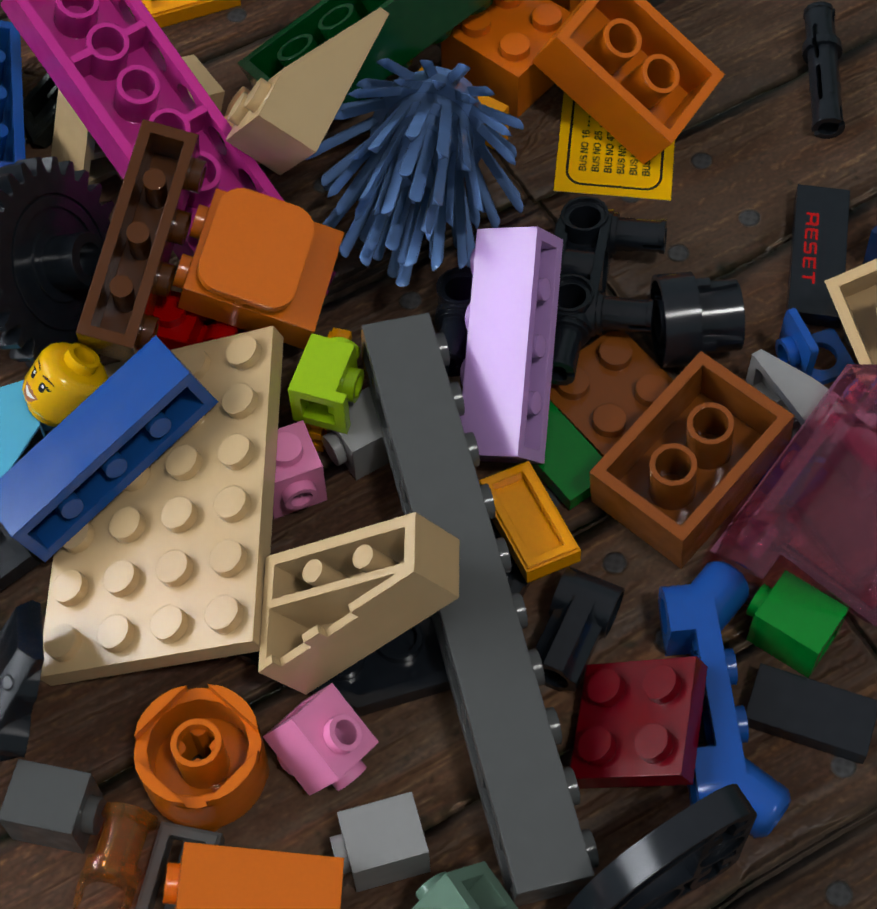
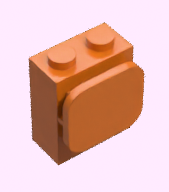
(258, 264)
(252, 879)

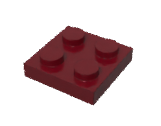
(639, 723)

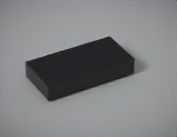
(812, 713)

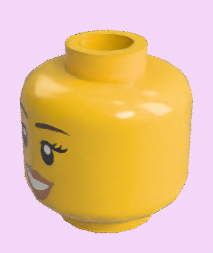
(61, 381)

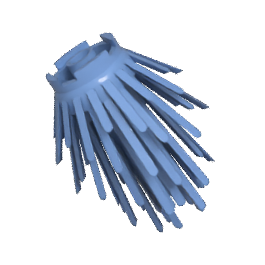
(419, 150)

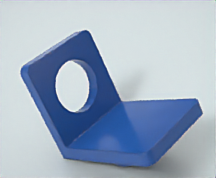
(801, 348)

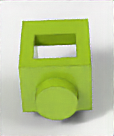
(326, 383)

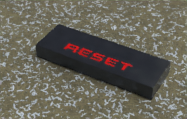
(817, 252)

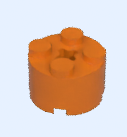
(220, 730)

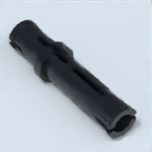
(821, 53)

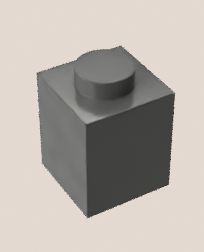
(52, 806)

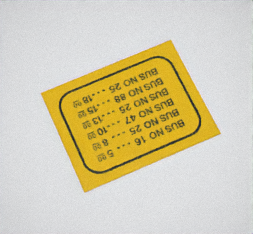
(599, 165)

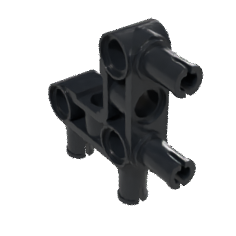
(590, 239)

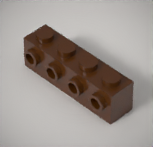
(140, 241)

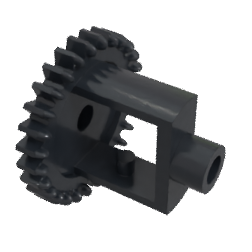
(47, 252)

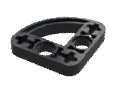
(675, 856)

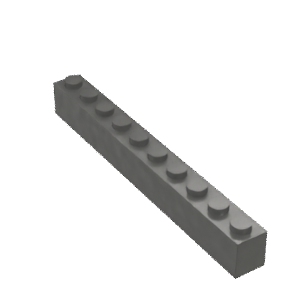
(480, 633)

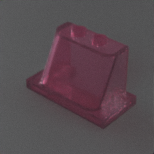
(820, 501)

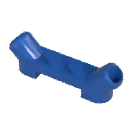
(692, 625)

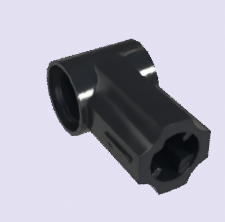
(580, 615)

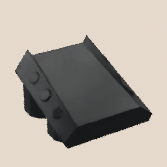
(19, 677)

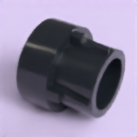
(695, 317)

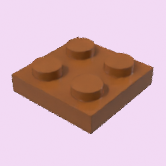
(610, 389)

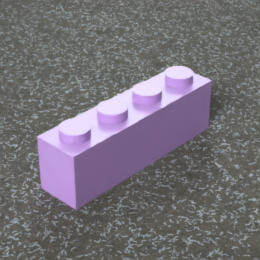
(511, 342)

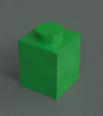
(795, 622)

